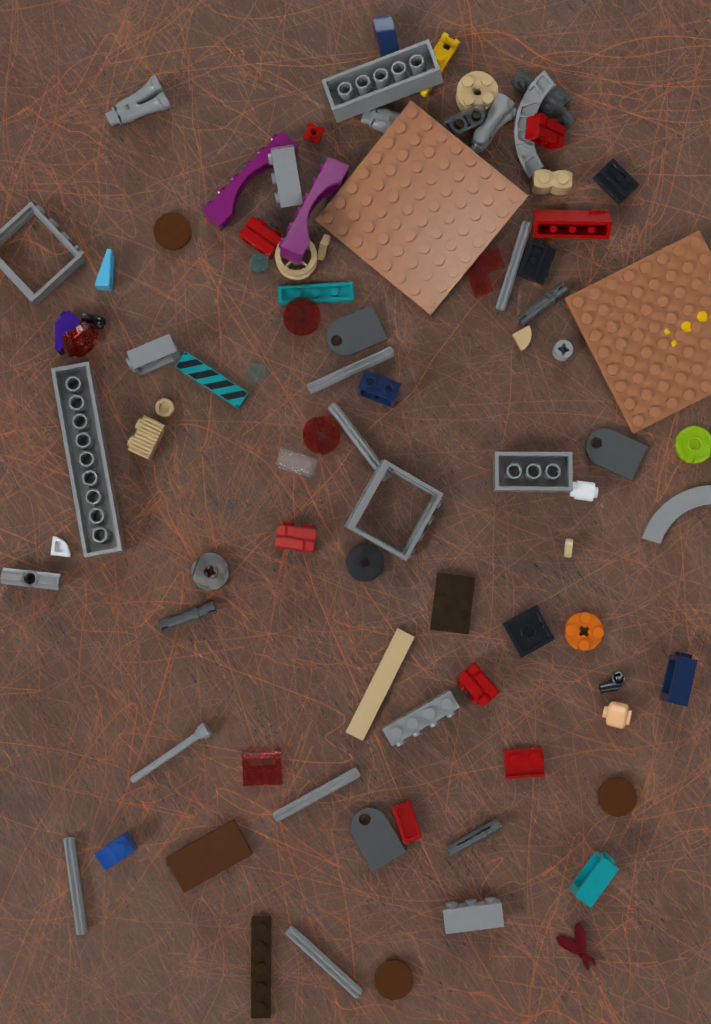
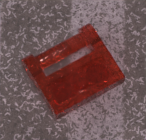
(262, 774)

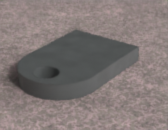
(357, 331)
(617, 452)
(376, 839)

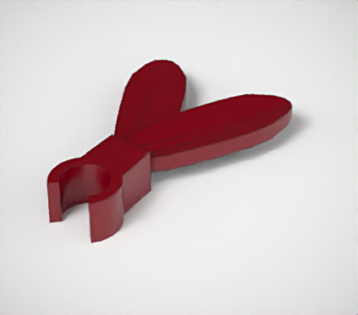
(579, 947)

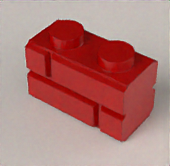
(545, 131)
(260, 237)
(296, 538)
(477, 684)

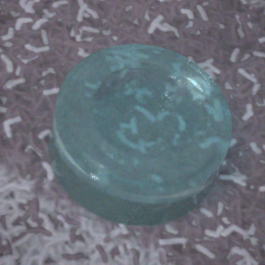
(259, 263)
(256, 372)

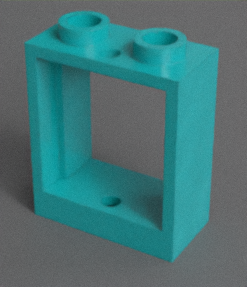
(594, 878)

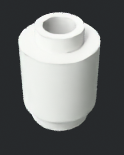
(584, 491)

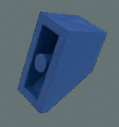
(116, 850)

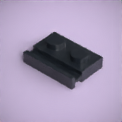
(616, 181)
(536, 262)

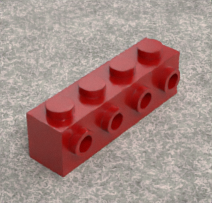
(571, 224)

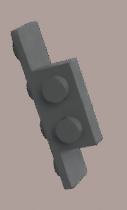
(554, 102)

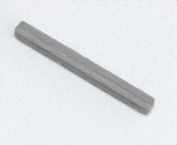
(513, 265)
(350, 370)
(356, 437)
(316, 794)
(75, 885)
(324, 962)

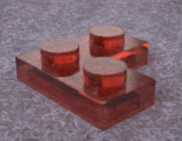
(481, 267)

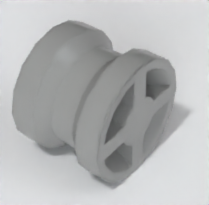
(562, 354)

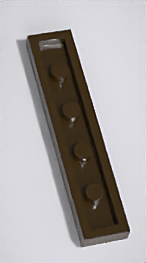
(261, 967)

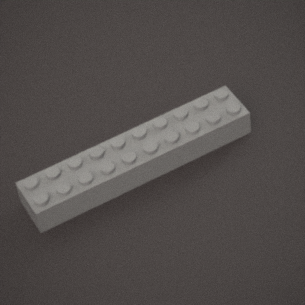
(88, 460)

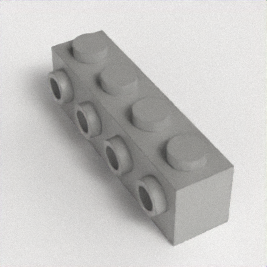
(421, 717)

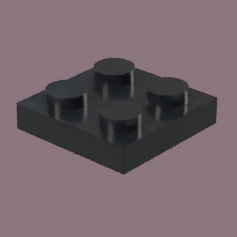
(528, 631)

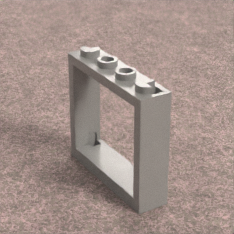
(13, 226)
(425, 519)

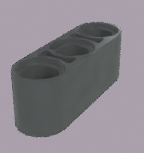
(468, 118)

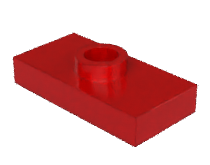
(406, 821)

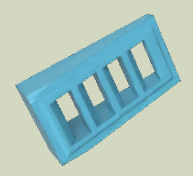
(106, 273)

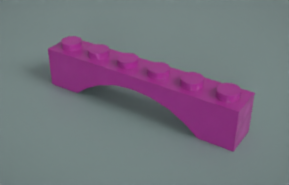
(330, 180)
(222, 208)

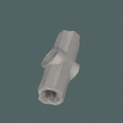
(19, 577)

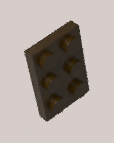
(452, 603)

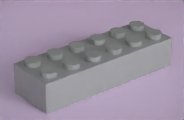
(382, 80)

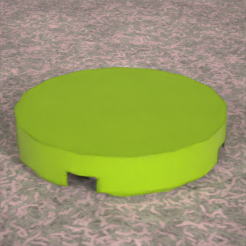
(693, 444)

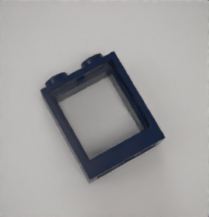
(374, 384)
(678, 679)

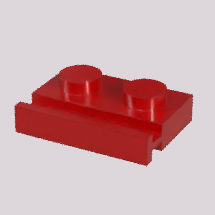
(524, 763)

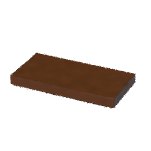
(209, 855)

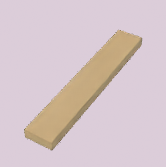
(380, 684)

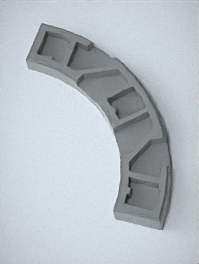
(528, 107)
(673, 509)

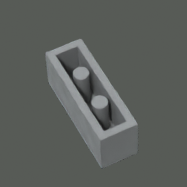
(285, 176)
(472, 915)

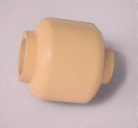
(617, 714)

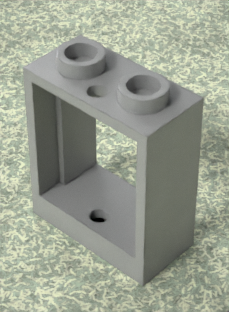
(153, 355)

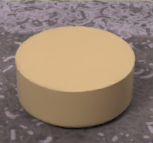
(165, 407)
(568, 548)

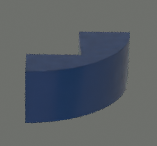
(385, 34)

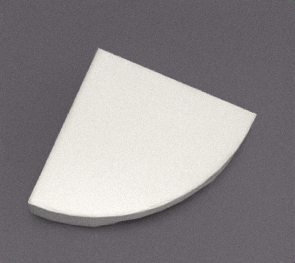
(60, 547)

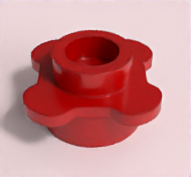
(316, 139)

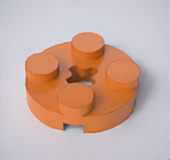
(583, 642)

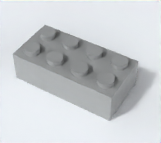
(533, 472)

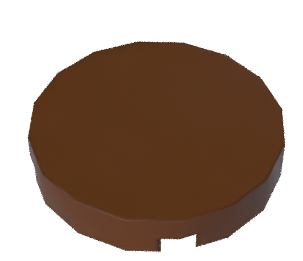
(172, 231)
(617, 796)
(393, 979)

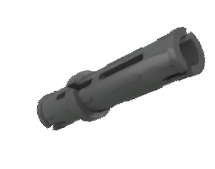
(548, 299)
(187, 616)
(474, 837)

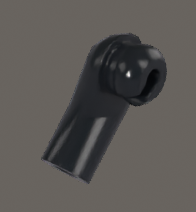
(98, 321)
(614, 683)

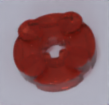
(304, 306)
(79, 340)
(319, 424)

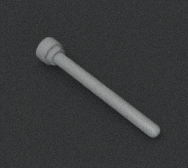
(201, 732)

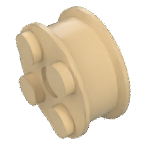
(475, 89)
(295, 271)

